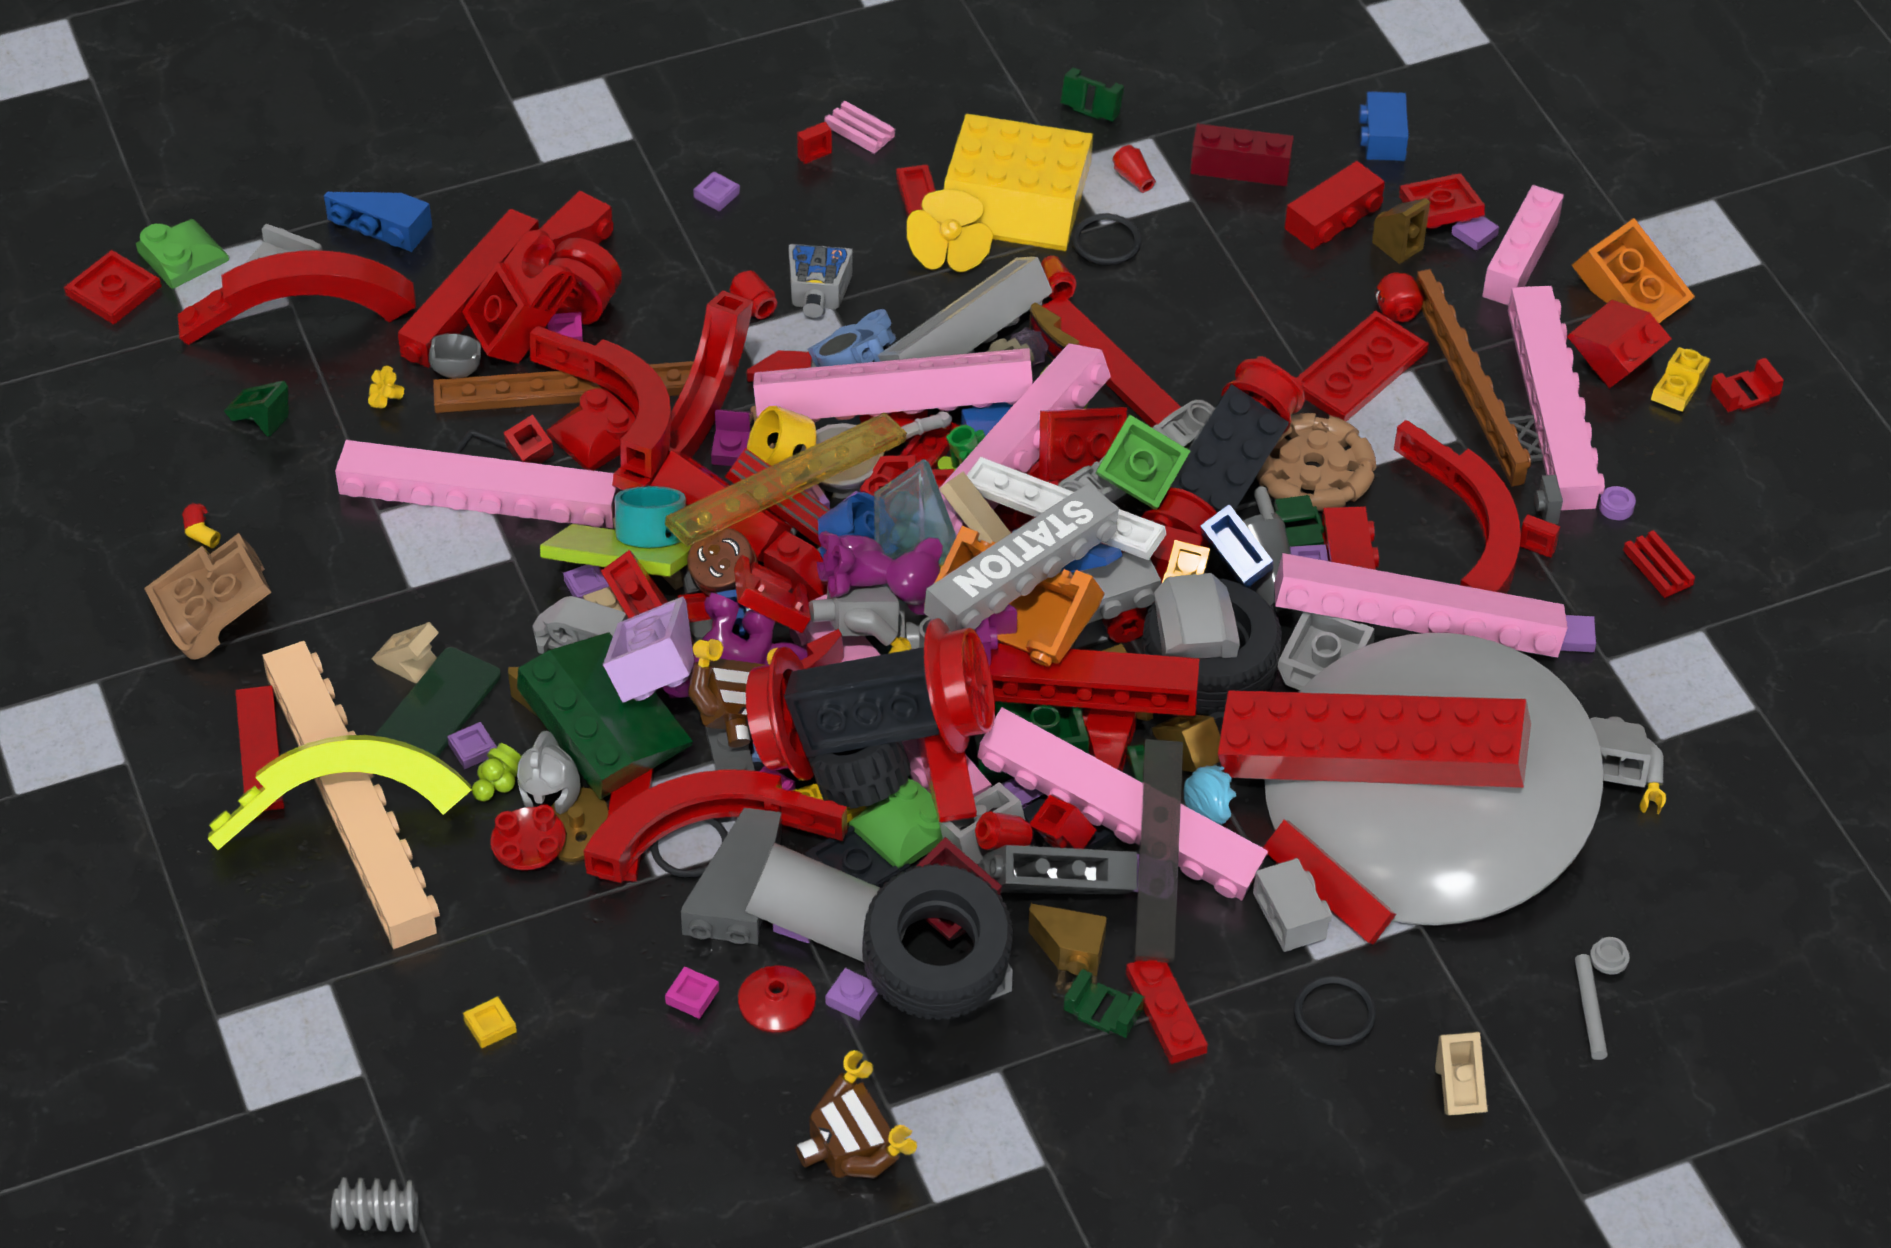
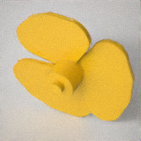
(941, 227)

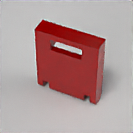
(770, 595)

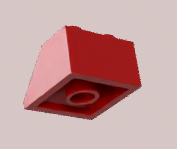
(1618, 340)

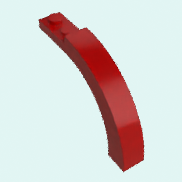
(295, 275)
(625, 375)
(708, 381)
(1483, 493)
(696, 799)

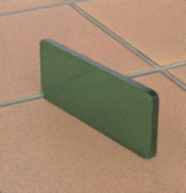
(441, 701)

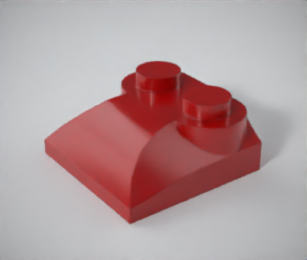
(593, 429)

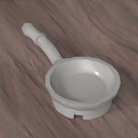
(853, 478)

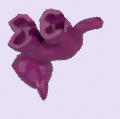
(863, 563)
(754, 650)

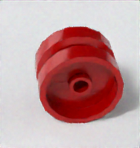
(595, 276)

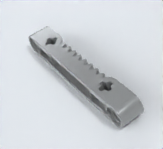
(1178, 426)

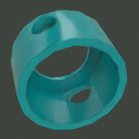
(642, 515)

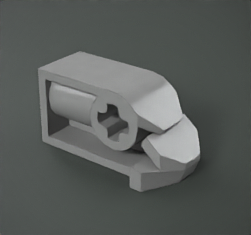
(573, 621)

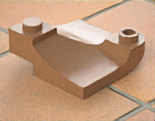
(207, 594)

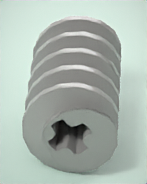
(375, 1204)

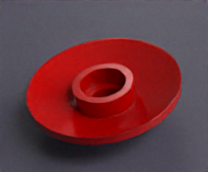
(776, 1010)

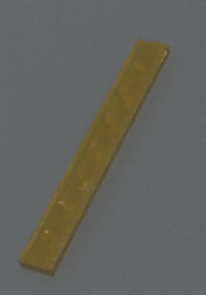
(785, 479)

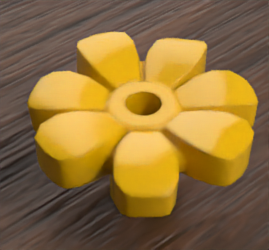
(384, 388)

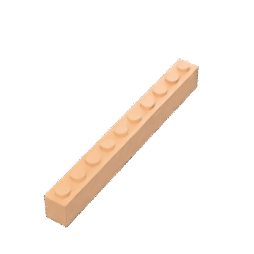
(353, 800)

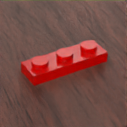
(1167, 1010)

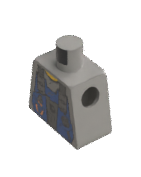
(819, 277)

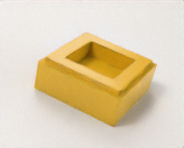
(489, 1022)

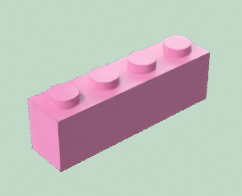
(1523, 244)

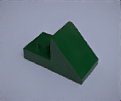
(263, 404)

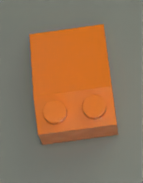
(1633, 272)

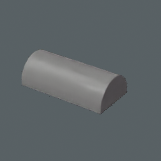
(813, 900)

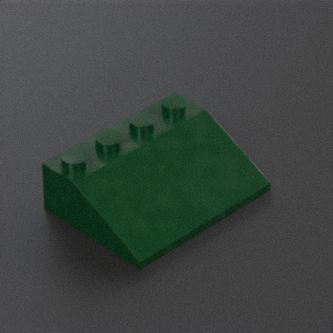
(591, 723)

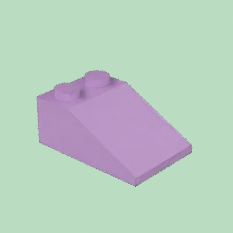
(651, 651)

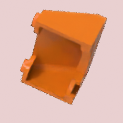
(1047, 616)

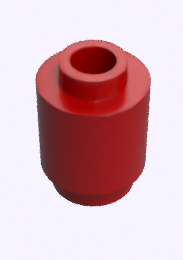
(753, 288)
(1002, 829)

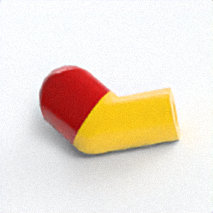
(195, 527)

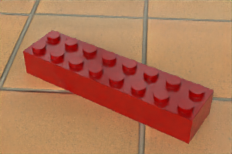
(1375, 738)

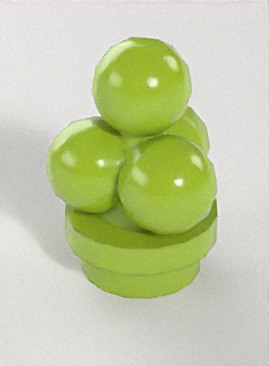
(496, 772)

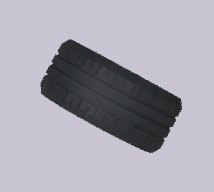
(1257, 655)
(944, 894)

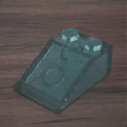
(910, 512)

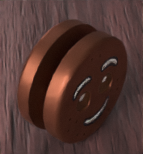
(714, 559)

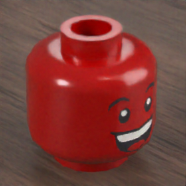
(1399, 295)

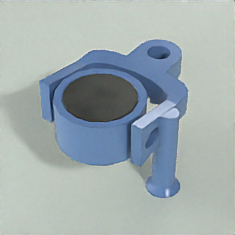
(855, 342)

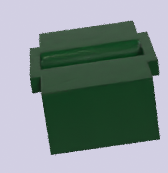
(1105, 102)
(1298, 509)
(1085, 998)

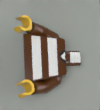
(720, 690)
(851, 1130)

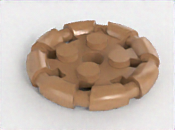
(1323, 443)

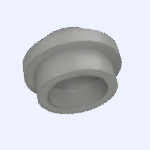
(1609, 955)

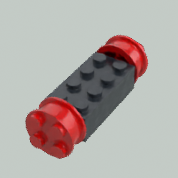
(1231, 445)

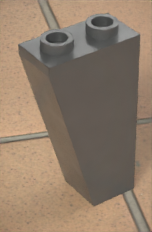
(1061, 870)
(724, 889)

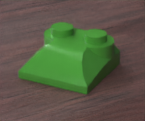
(180, 251)
(1142, 462)
(901, 825)

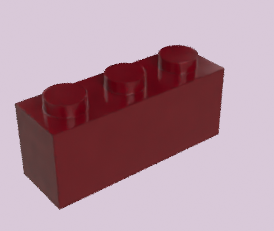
(1241, 154)

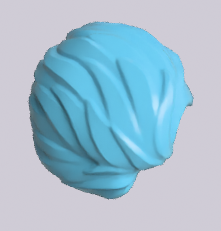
(1209, 793)

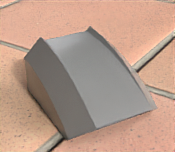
(1196, 617)
(1317, 644)

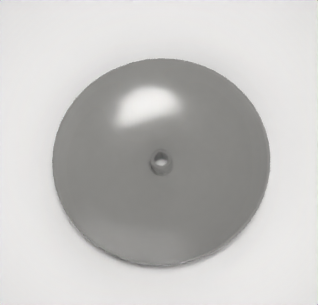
(1450, 847)

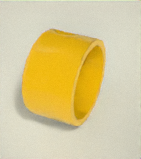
(792, 430)

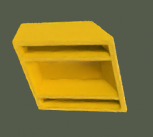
(1023, 177)

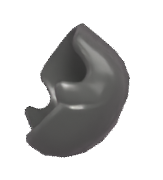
(454, 355)

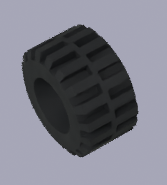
(861, 774)

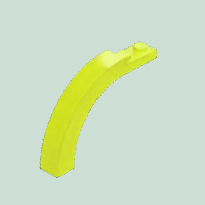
(340, 754)

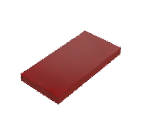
(1361, 366)

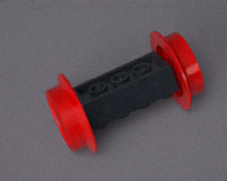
(870, 700)

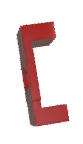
(1763, 382)

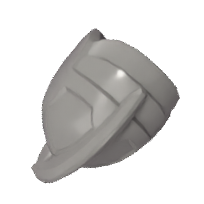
(546, 771)

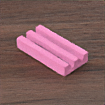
(863, 124)

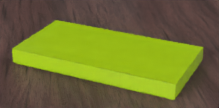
(600, 548)

